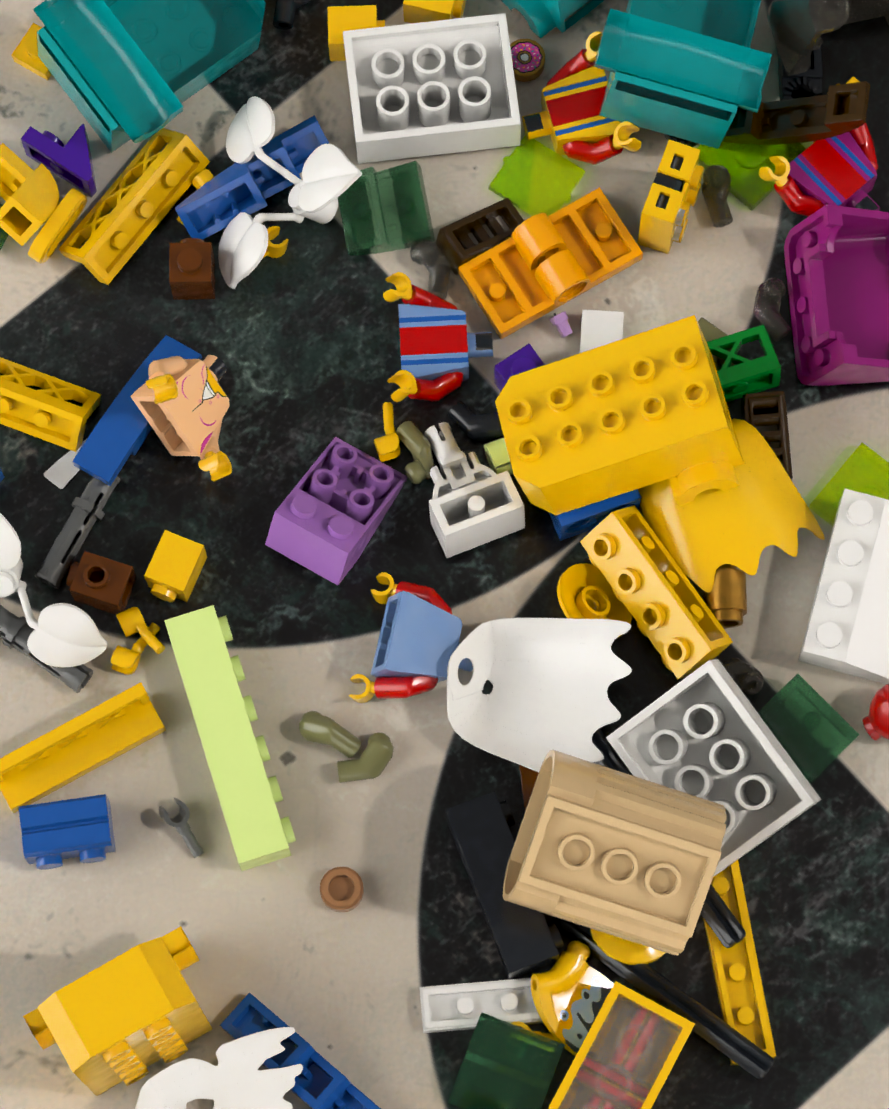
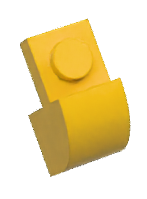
(28, 196)

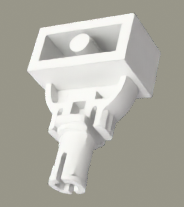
(468, 502)

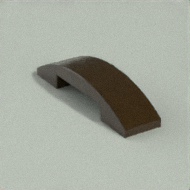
(802, 118)

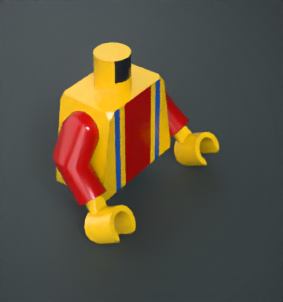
(572, 112)

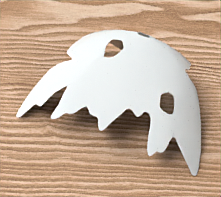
(232, 1083)

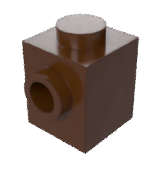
(192, 269)
(101, 582)

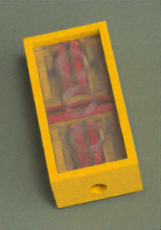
(624, 1055)

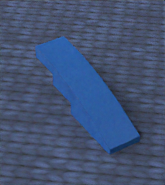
(249, 184)
(123, 425)
(320, 1082)

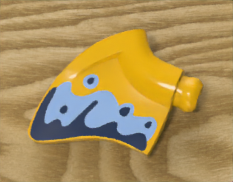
(570, 996)

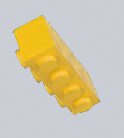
(655, 591)

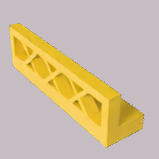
(137, 205)
(44, 411)
(78, 747)

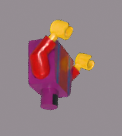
(828, 172)

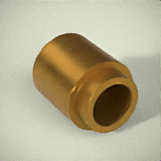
(728, 596)

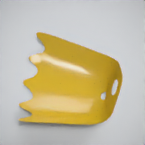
(731, 523)

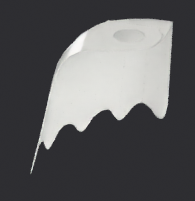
(546, 687)

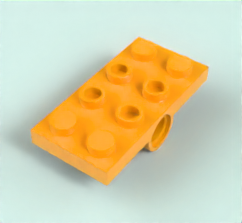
(549, 262)

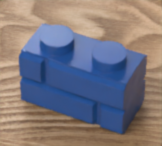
(67, 831)

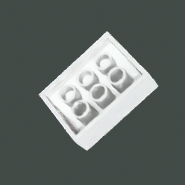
(432, 88)
(852, 596)
(718, 748)

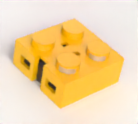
(670, 197)

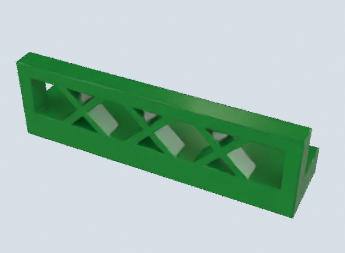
(746, 375)

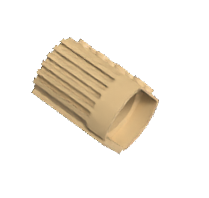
(615, 853)

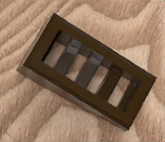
(458, 245)
(765, 402)

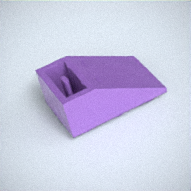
(334, 510)

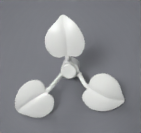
(324, 175)
(63, 631)

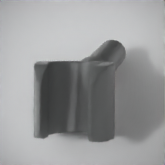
(182, 826)

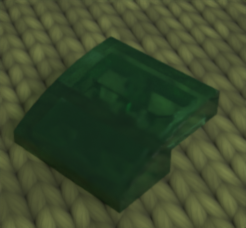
(386, 210)
(807, 727)
(505, 1067)

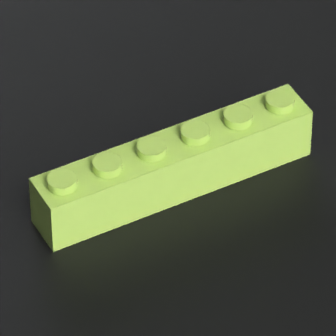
(228, 738)

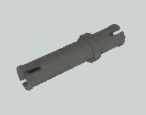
(75, 531)
(15, 634)

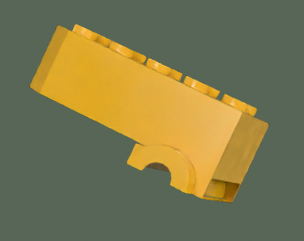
(621, 421)
(124, 1014)

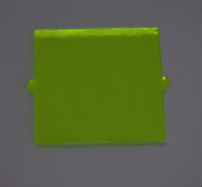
(536, 178)

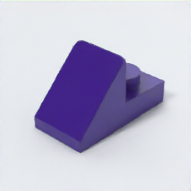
(69, 162)

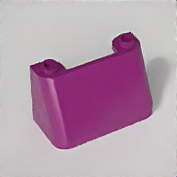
(839, 296)

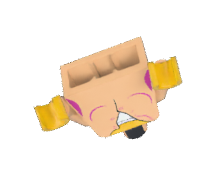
(187, 409)

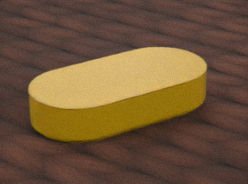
(57, 226)

